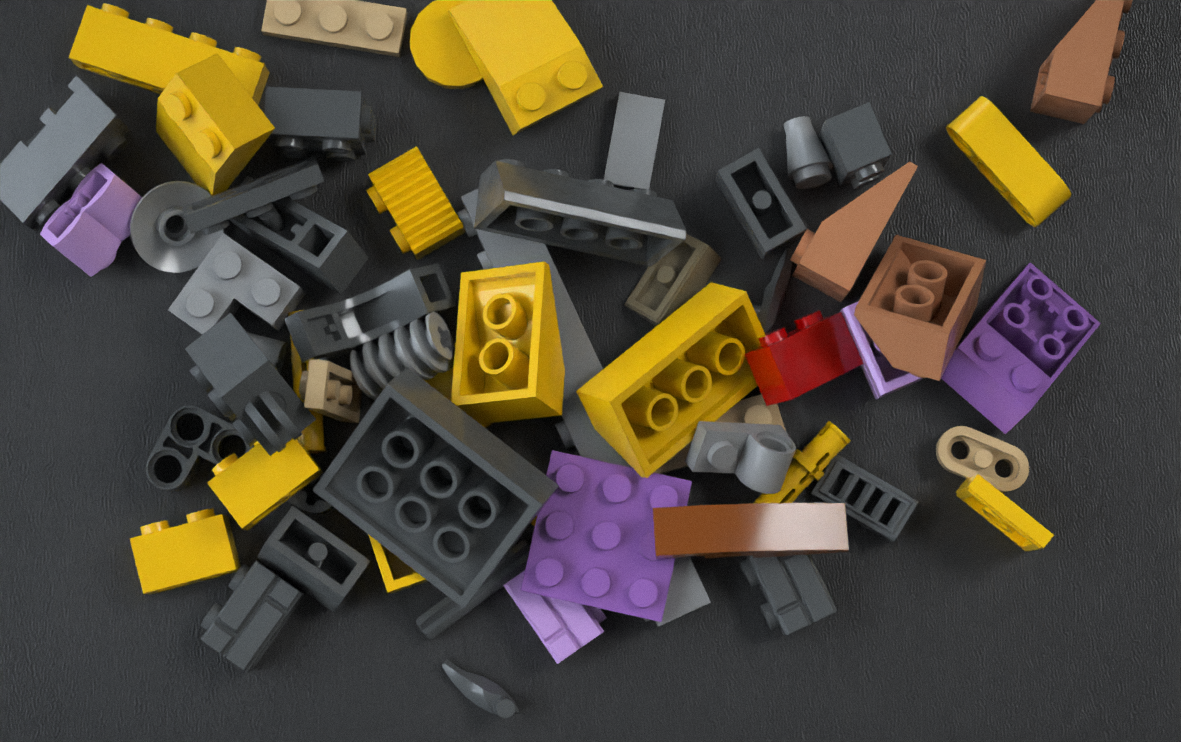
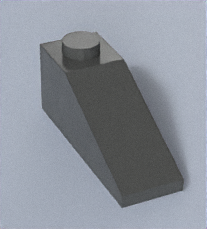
(306, 242)

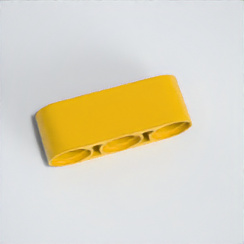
(1008, 161)

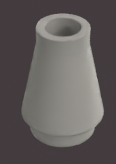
(806, 157)

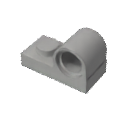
(752, 451)

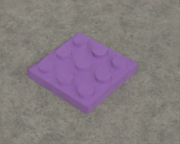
(598, 537)

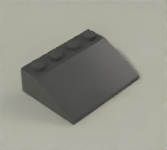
(434, 487)

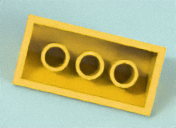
(675, 377)

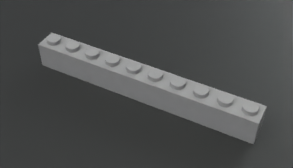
(581, 364)

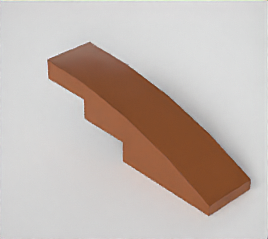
(750, 530)

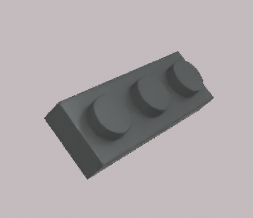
(254, 196)

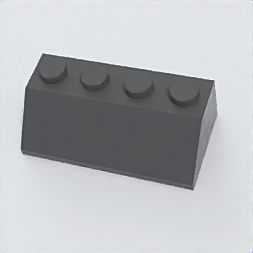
(577, 213)

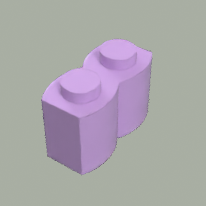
(93, 220)

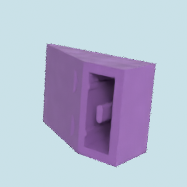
(1018, 348)

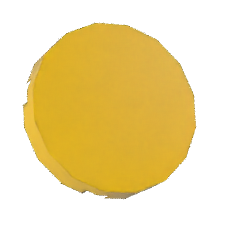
(440, 48)

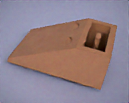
(1075, 74)

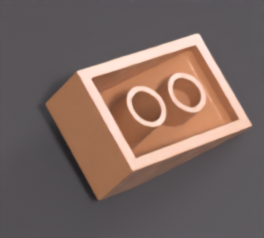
(844, 240)

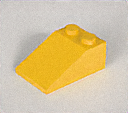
(526, 58)
(210, 123)
(508, 345)

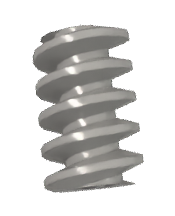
(423, 350)

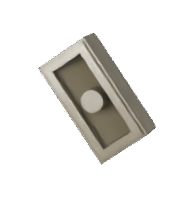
(673, 280)

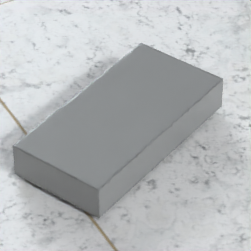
(634, 141)

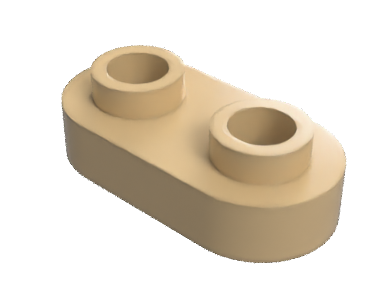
(981, 457)

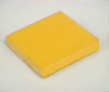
(1003, 513)

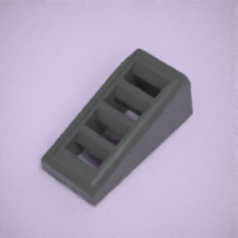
(900, 516)

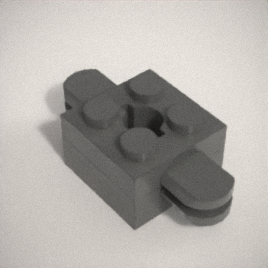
(247, 386)

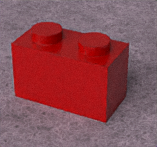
(803, 358)

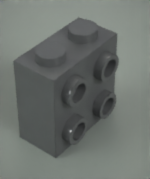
(319, 122)

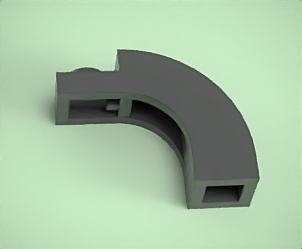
(348, 324)

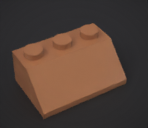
(920, 304)

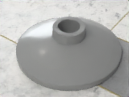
(167, 248)

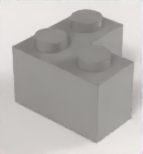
(233, 279)

